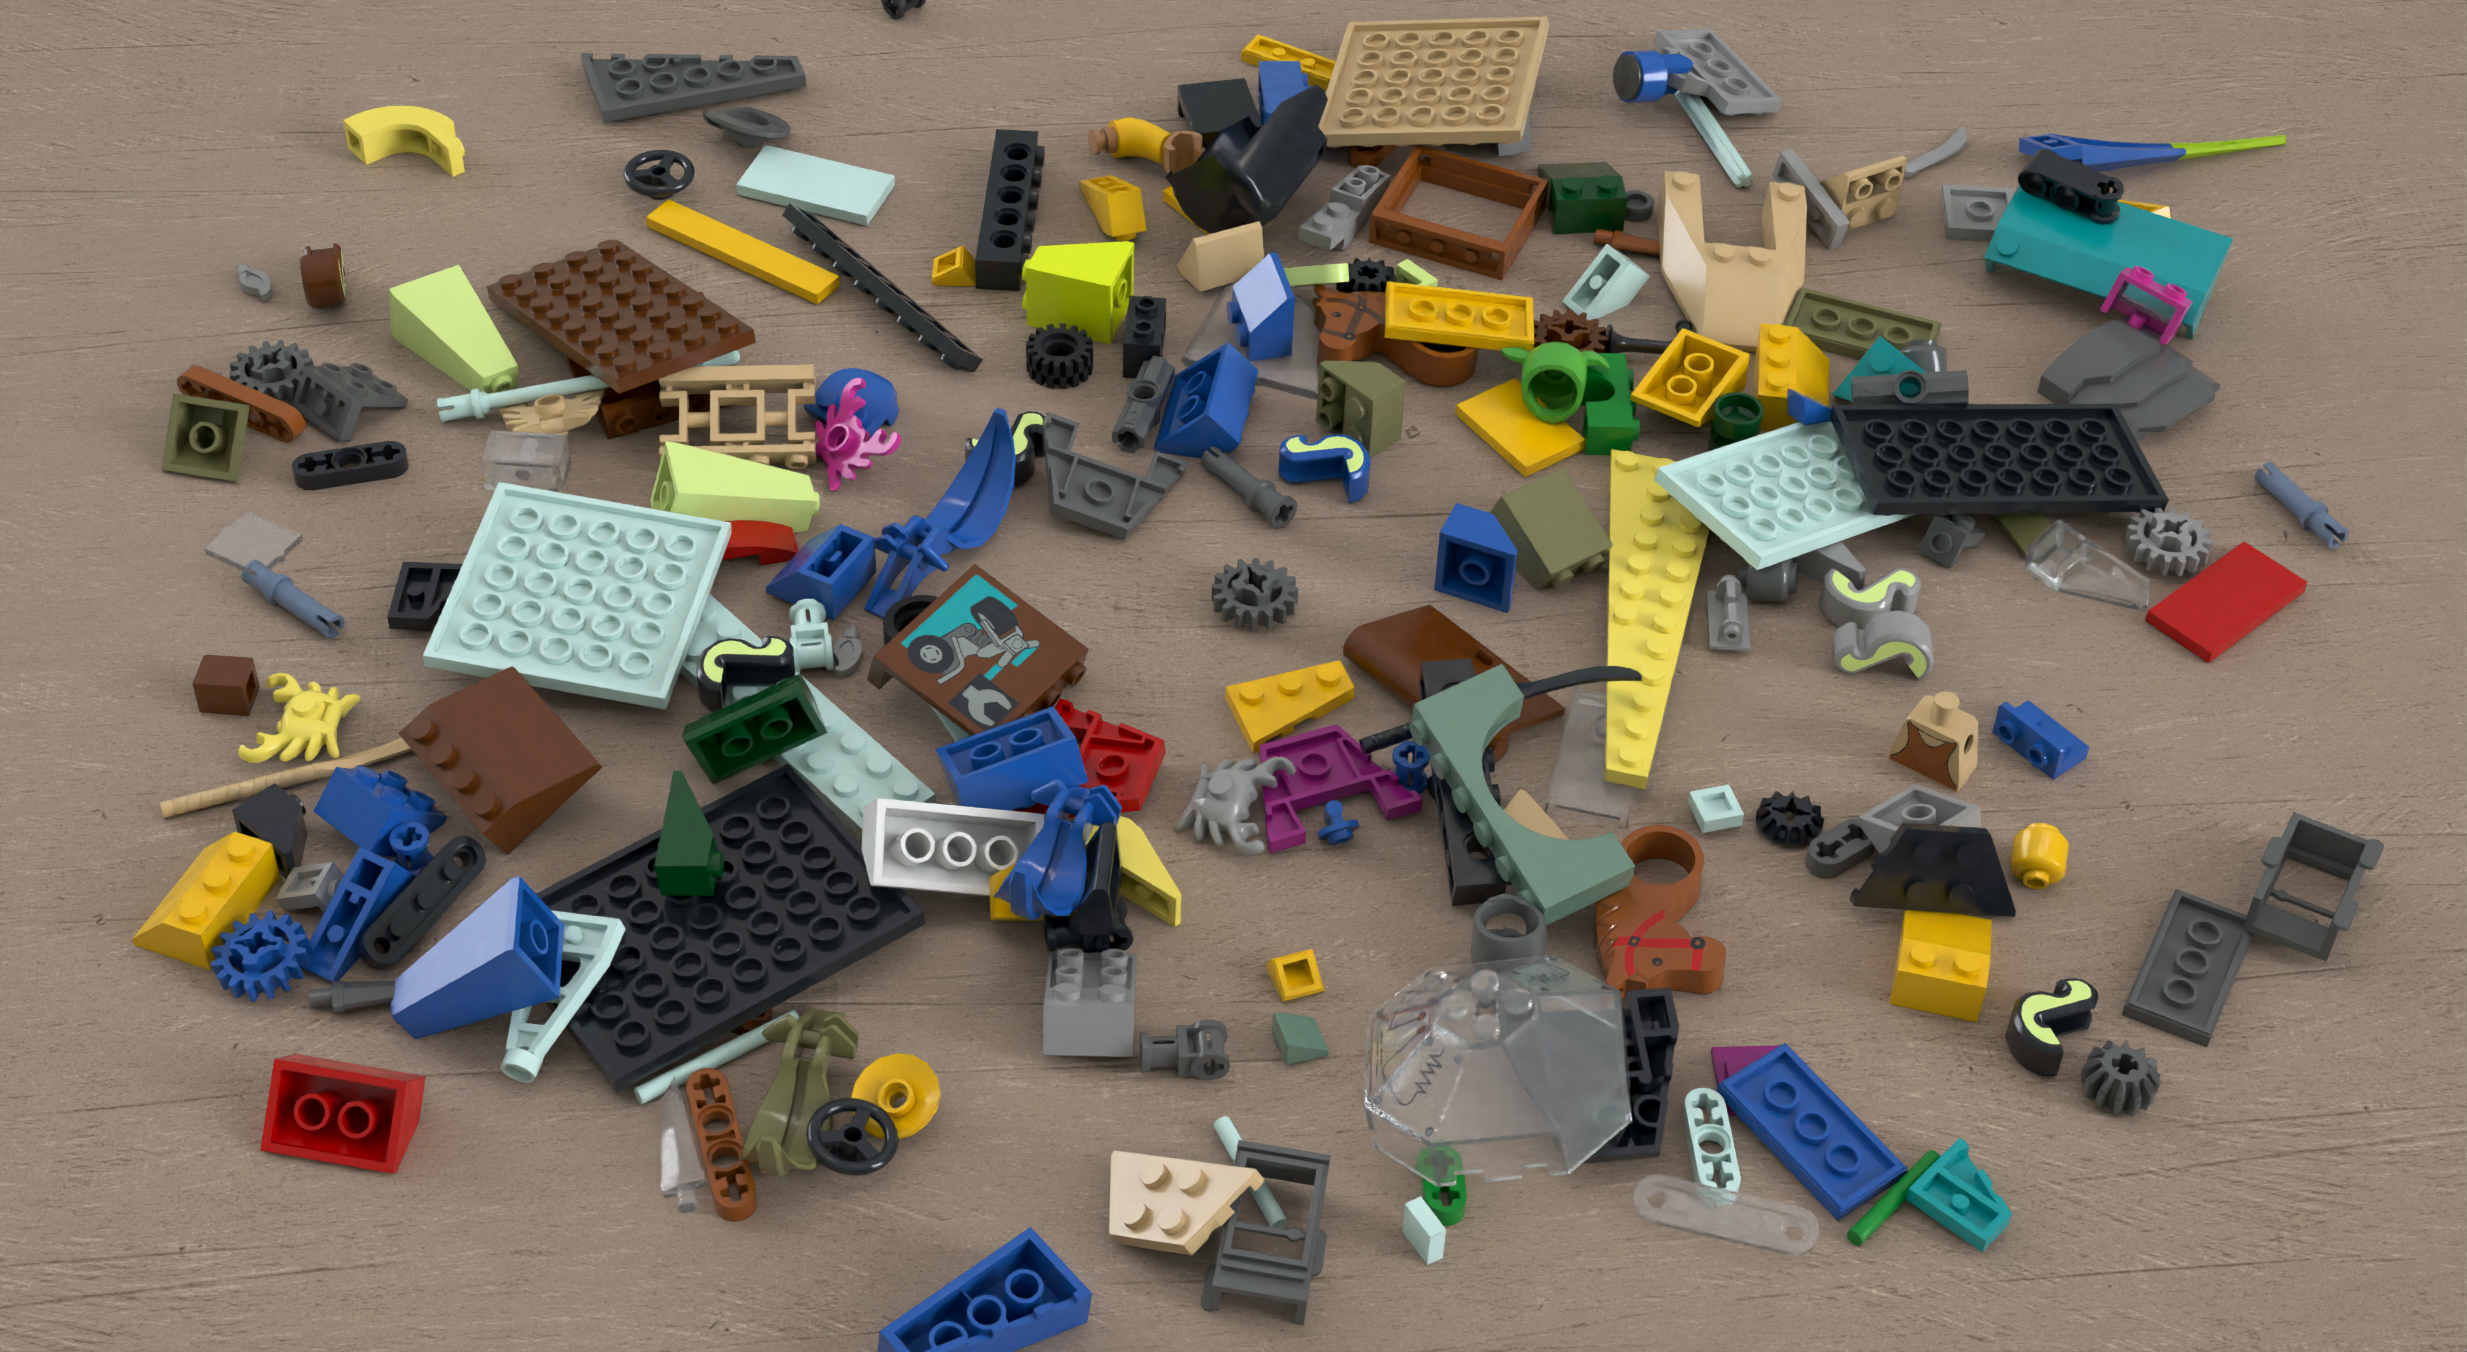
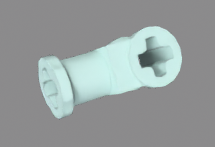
(810, 637)

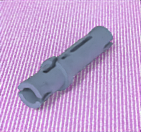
(2311, 514)
(281, 591)

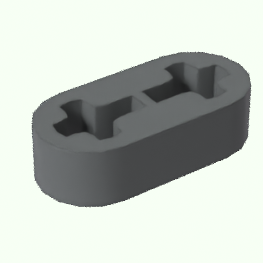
(1837, 843)

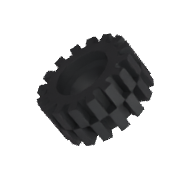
(1046, 345)

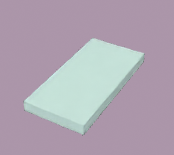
(816, 185)

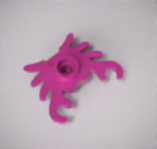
(844, 441)

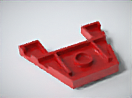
(1112, 757)

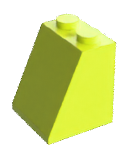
(1080, 287)

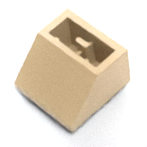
(1868, 192)

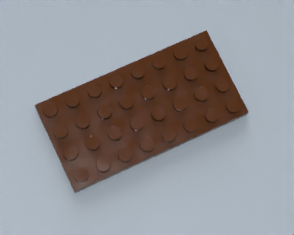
(620, 315)

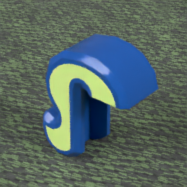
(1326, 459)

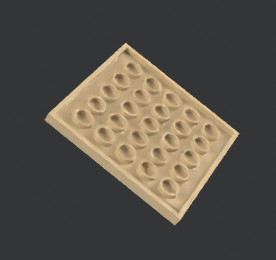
(1434, 81)

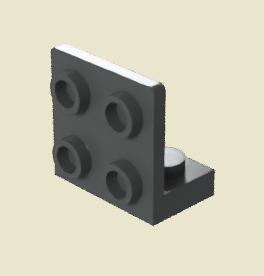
(335, 394)

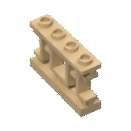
(744, 387)

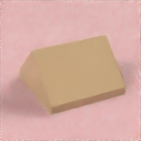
(1222, 256)

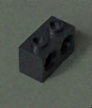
(1143, 332)

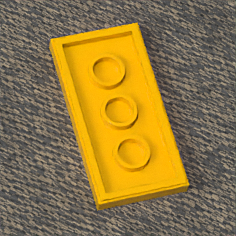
(1458, 317)

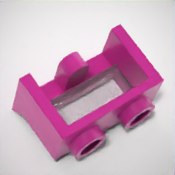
(2148, 302)

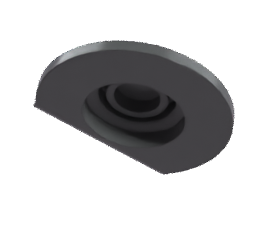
(747, 125)

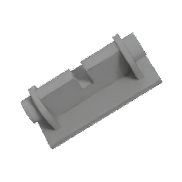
(1728, 616)

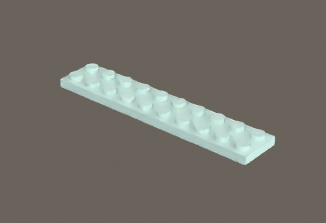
(841, 766)

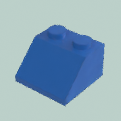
(1263, 311)
(1476, 559)

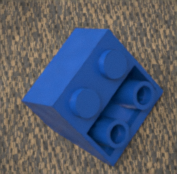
(828, 569)
(372, 804)

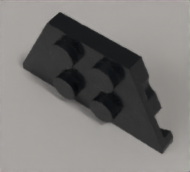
(1938, 872)

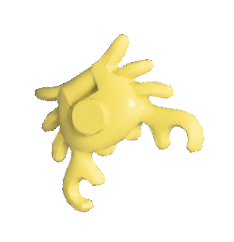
(307, 721)

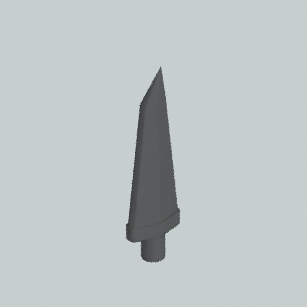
(353, 995)

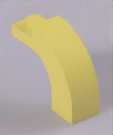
(402, 130)

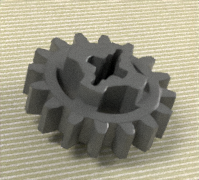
(271, 369)
(1254, 594)

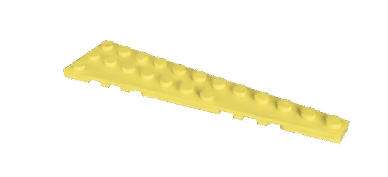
(1648, 605)

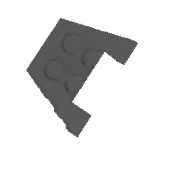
(1098, 492)

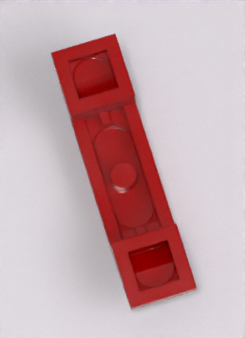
(766, 539)

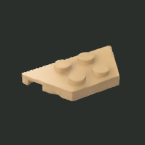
(1172, 1200)

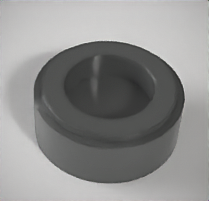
(1639, 206)

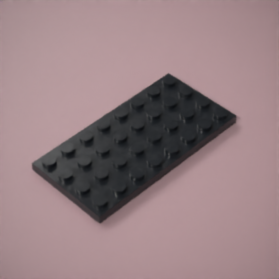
(1996, 459)

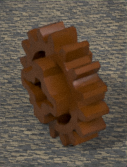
(1571, 329)

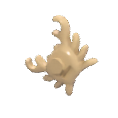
(553, 413)

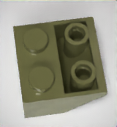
(1361, 402)

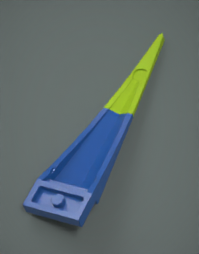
(2111, 155)

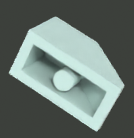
(1606, 285)

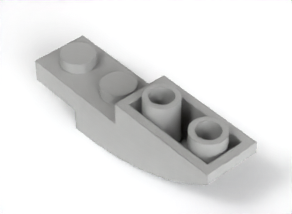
(1347, 209)

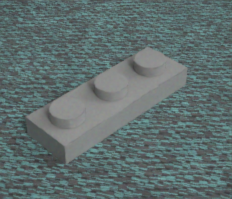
(1822, 213)

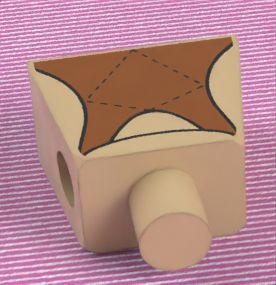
(1938, 741)

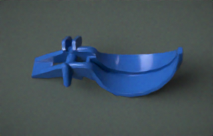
(961, 519)
(1054, 866)

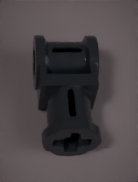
(1058, 934)

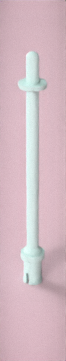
(480, 403)

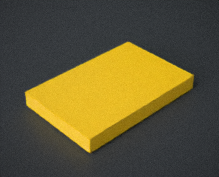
(1515, 432)

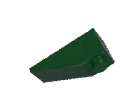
(686, 849)

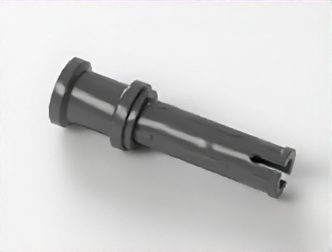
(1258, 494)

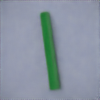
(1890, 1201)

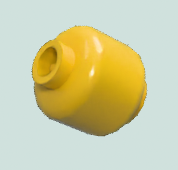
(2039, 855)

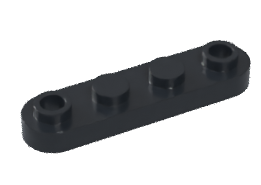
(421, 902)

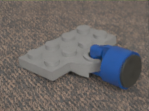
(1695, 64)

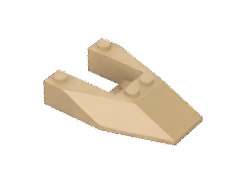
(1727, 286)

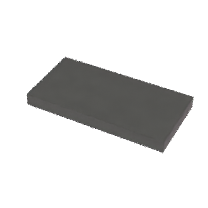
(2189, 968)

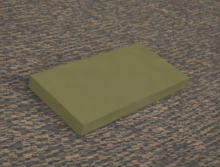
(1854, 326)

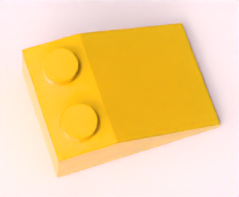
(1692, 378)
(1942, 963)

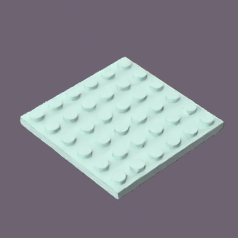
(580, 595)

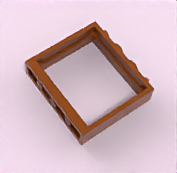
(1448, 244)

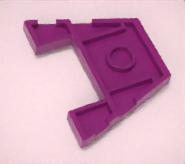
(1327, 769)

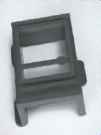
(2326, 850)
(1265, 1274)

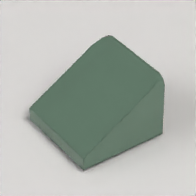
(1298, 1038)

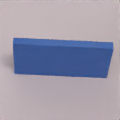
(1811, 1131)

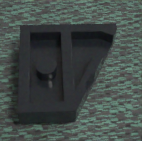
(421, 594)

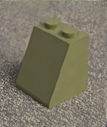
(1552, 530)

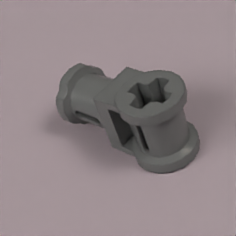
(1188, 1050)

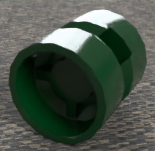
(1735, 419)

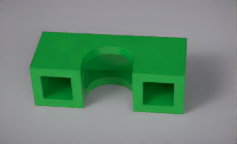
(1608, 407)

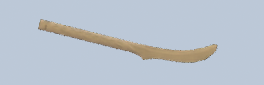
(282, 779)

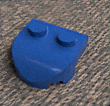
(879, 398)

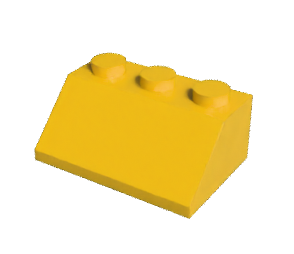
(1784, 362)
(216, 890)

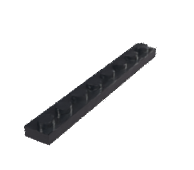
(888, 295)

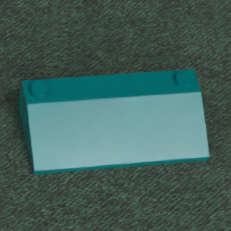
(2090, 256)

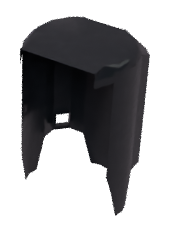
(1251, 171)

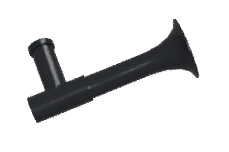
(1619, 343)

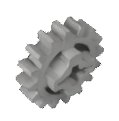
(2168, 541)

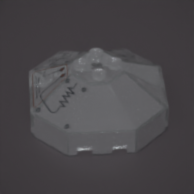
(1499, 1089)

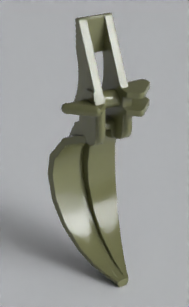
(779, 1128)

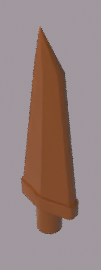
(1626, 241)

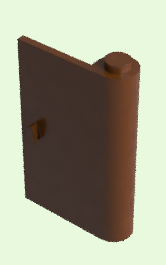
(1397, 645)

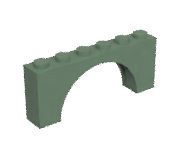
(1544, 870)

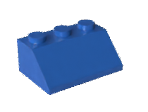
(1208, 405)
(1011, 761)

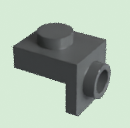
(1948, 537)

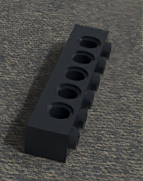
(1009, 209)
(1468, 878)

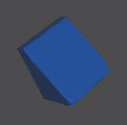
(1806, 409)

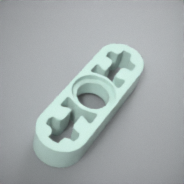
(1717, 1130)

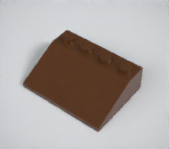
(501, 755)

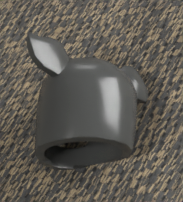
(1507, 943)

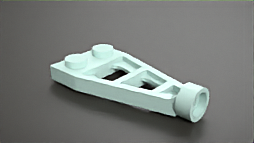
(587, 941)

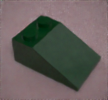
(1584, 197)

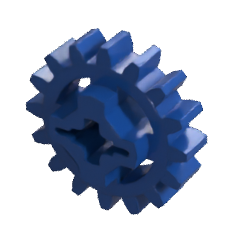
(261, 956)

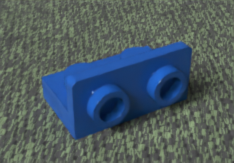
(2039, 738)

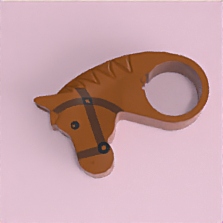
(1354, 328)

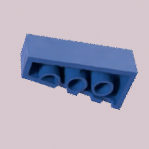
(1278, 83)
(996, 1305)

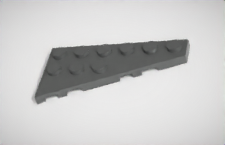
(681, 81)

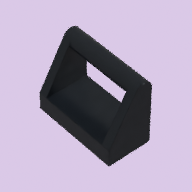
(1100, 899)

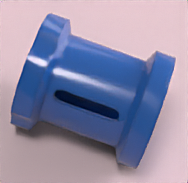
(1420, 760)
(409, 850)

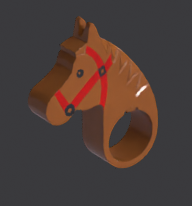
(1638, 925)

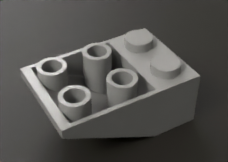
(1089, 1003)

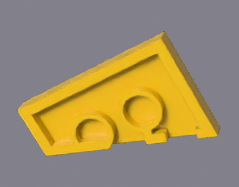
(1281, 701)

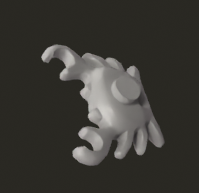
(1224, 801)

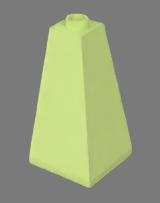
(451, 330)
(731, 488)

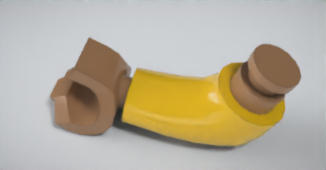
(1146, 140)

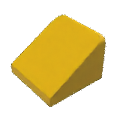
(954, 268)
(1295, 975)

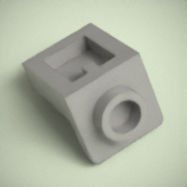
(310, 887)

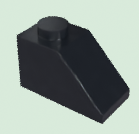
(277, 820)

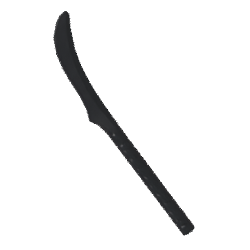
(1529, 689)

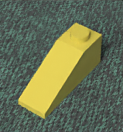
(1144, 875)

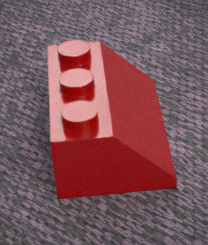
(341, 1112)

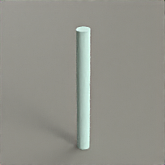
(710, 1059)

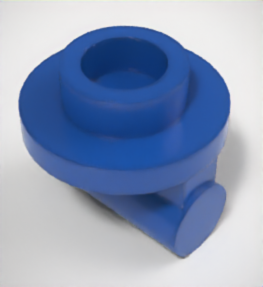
(1338, 829)

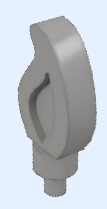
(254, 282)
(847, 653)

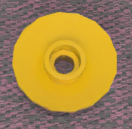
(895, 1078)

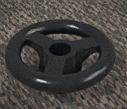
(657, 179)
(849, 1148)

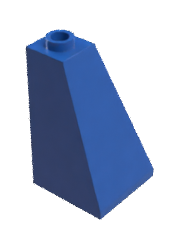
(485, 967)

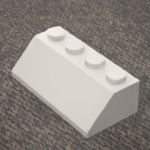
(942, 844)

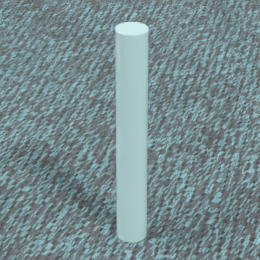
(1263, 1195)

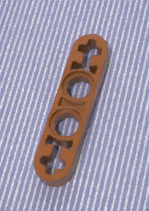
(265, 412)
(721, 1143)

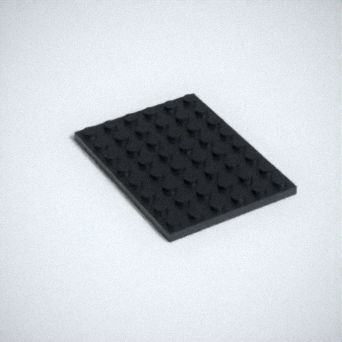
(699, 966)

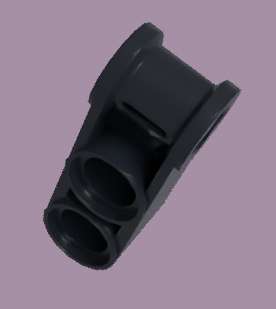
(2072, 186)

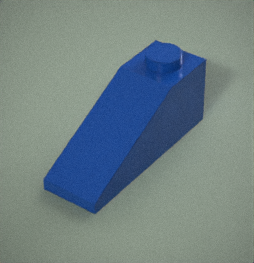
(359, 899)

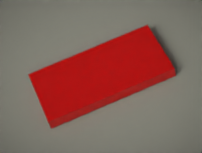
(2226, 601)

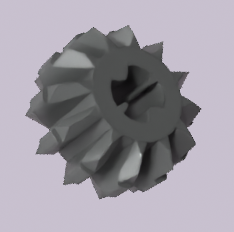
(2120, 1078)

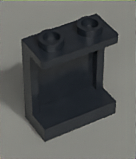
(1215, 106)

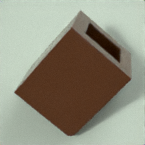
(226, 685)

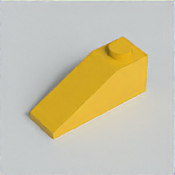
(1115, 206)

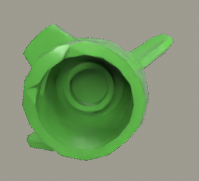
(1554, 375)

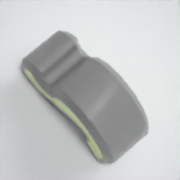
(1846, 604)
(1883, 639)

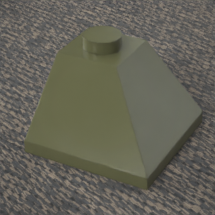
(205, 437)

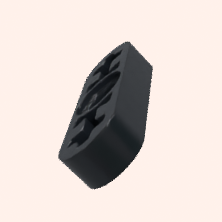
(320, 461)

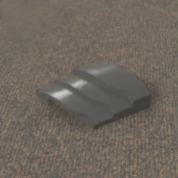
(2129, 369)

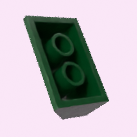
(754, 729)

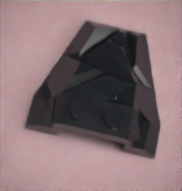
(1650, 1050)

